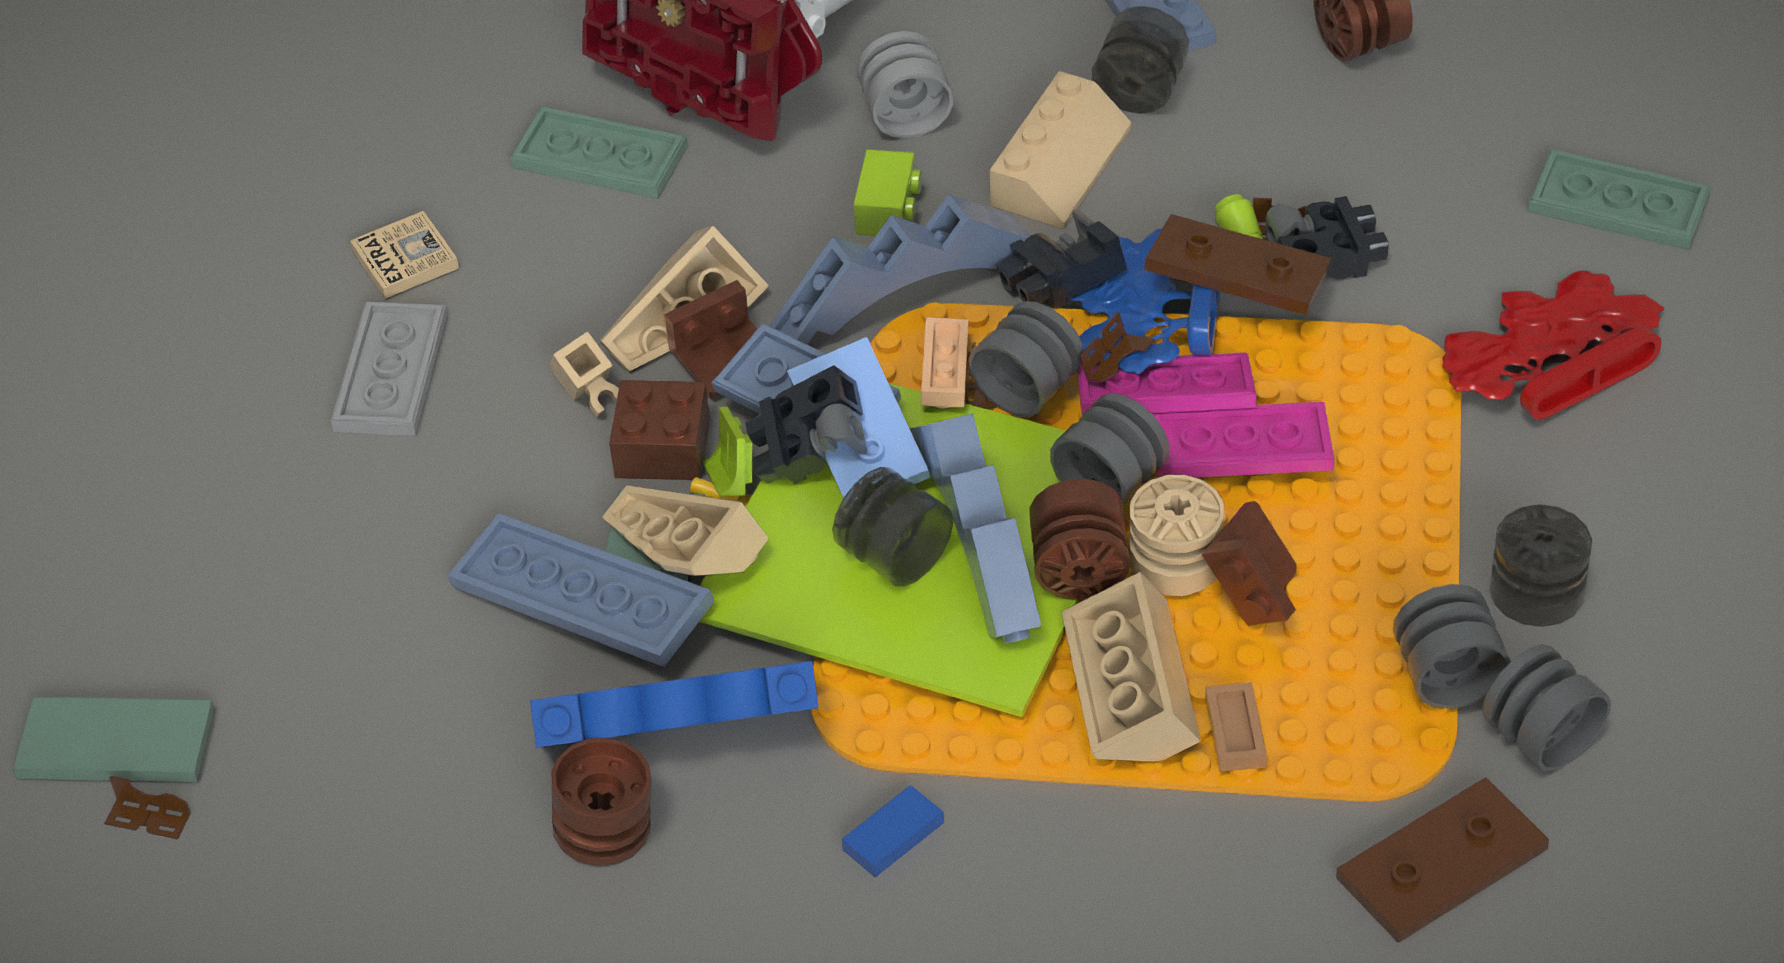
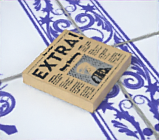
(404, 254)

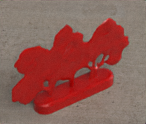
(1552, 327)

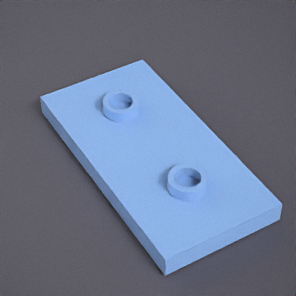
(883, 424)

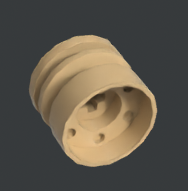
(1169, 531)

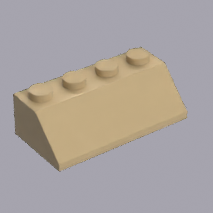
(1058, 151)
(1130, 673)

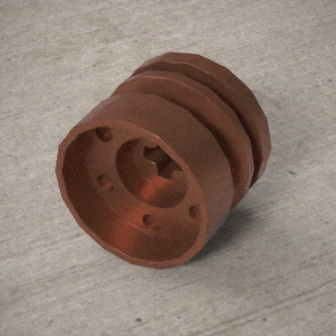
(1360, 25)
(1078, 538)
(601, 801)

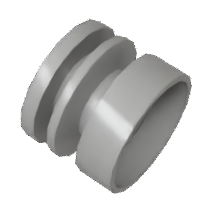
(904, 84)

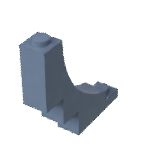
(853, 277)
(988, 537)

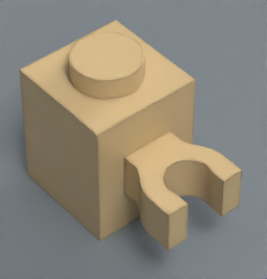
(584, 369)

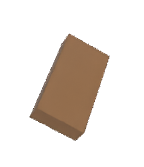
(1235, 727)

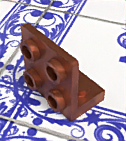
(710, 332)

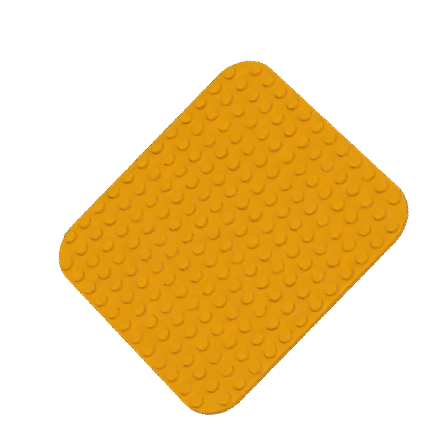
(1324, 682)

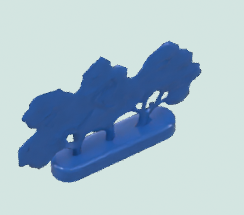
(1140, 299)

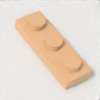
(944, 362)

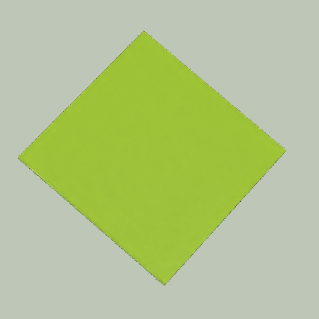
(926, 634)

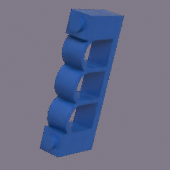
(674, 704)

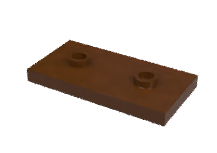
(1237, 264)
(1442, 859)

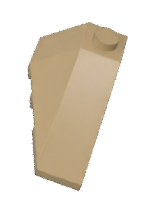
(693, 271)
(687, 530)

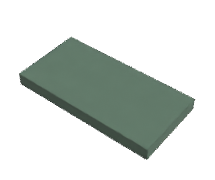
(599, 152)
(1619, 199)
(114, 738)

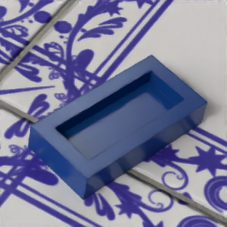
(892, 831)

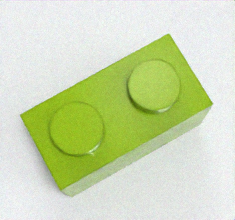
(886, 190)

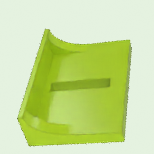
(732, 461)

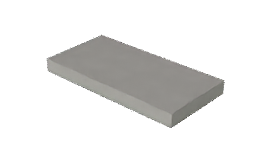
(389, 369)

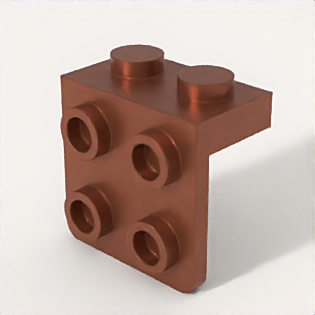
(1253, 566)

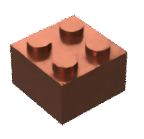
(659, 430)

